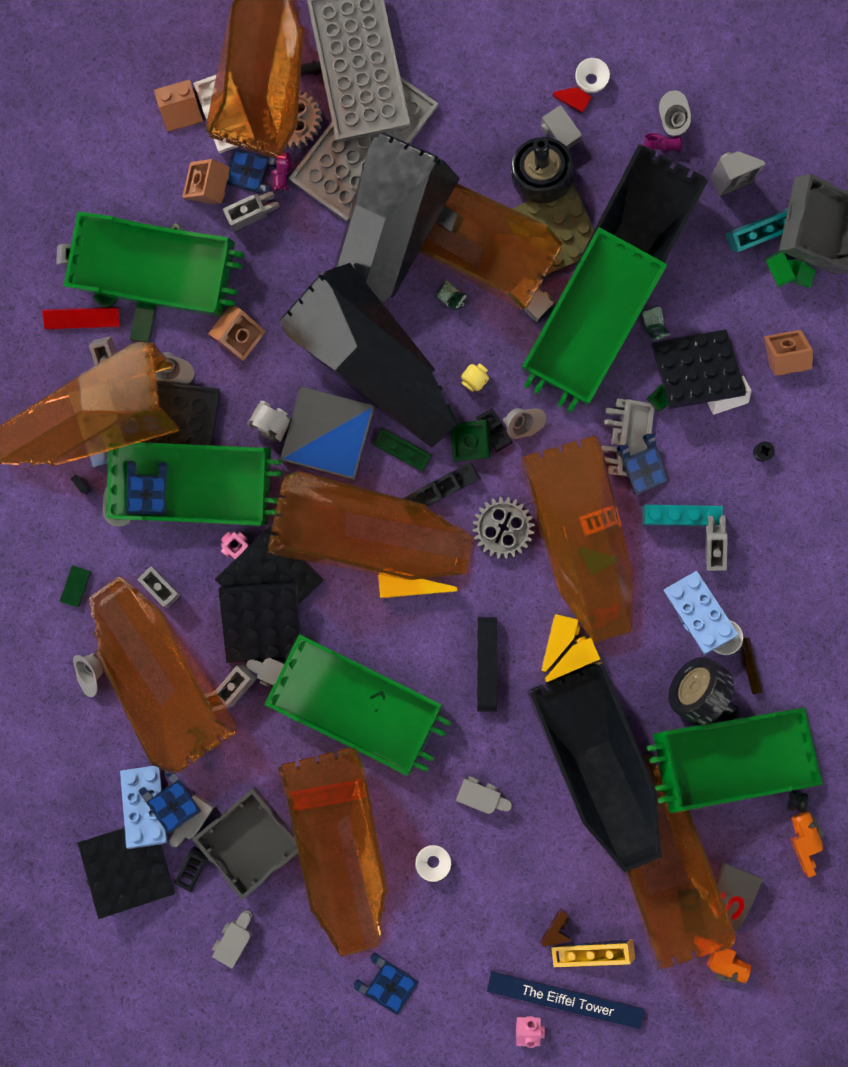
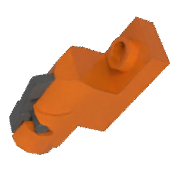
(807, 841)
(727, 967)

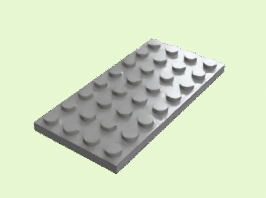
(358, 67)
(334, 168)

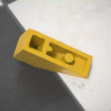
(560, 636)
(576, 657)

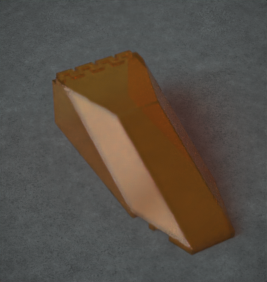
(258, 77)
(494, 247)
(92, 413)
(365, 531)
(583, 535)
(156, 679)
(337, 847)
(678, 892)

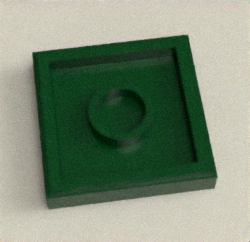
(471, 441)

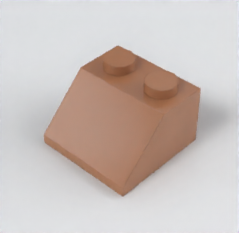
(178, 105)
(206, 181)
(237, 332)
(788, 352)

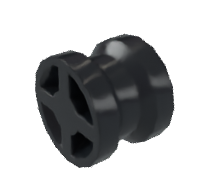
(760, 454)
(797, 801)

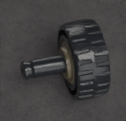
(542, 170)
(702, 692)

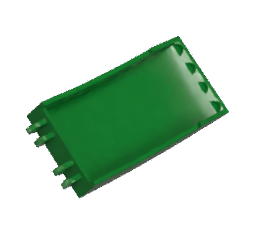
(151, 264)
(592, 318)
(201, 482)
(334, 699)
(735, 760)

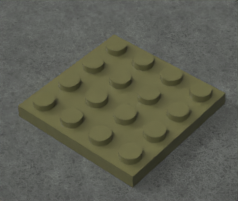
(568, 222)

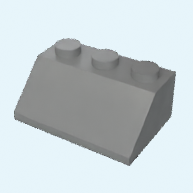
(735, 171)

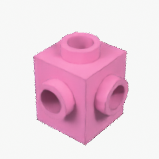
(233, 551)
(529, 1031)

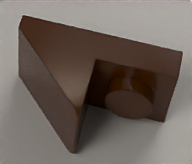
(553, 935)

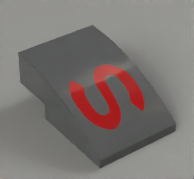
(737, 891)

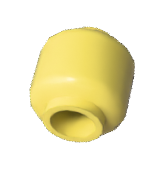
(474, 377)

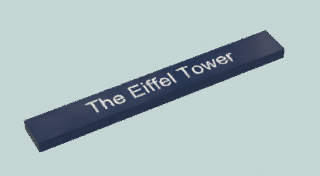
(565, 1000)

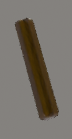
(751, 667)

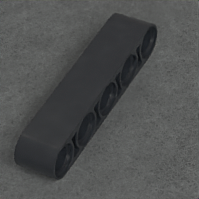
(487, 664)

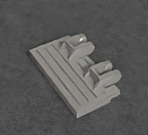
(634, 423)

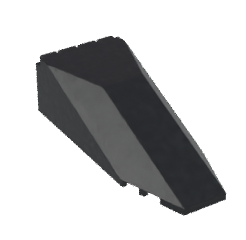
(651, 203)
(393, 211)
(368, 349)
(600, 763)

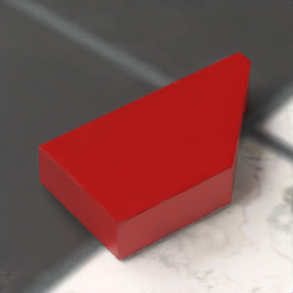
(573, 98)

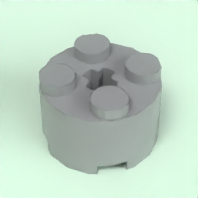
(269, 422)

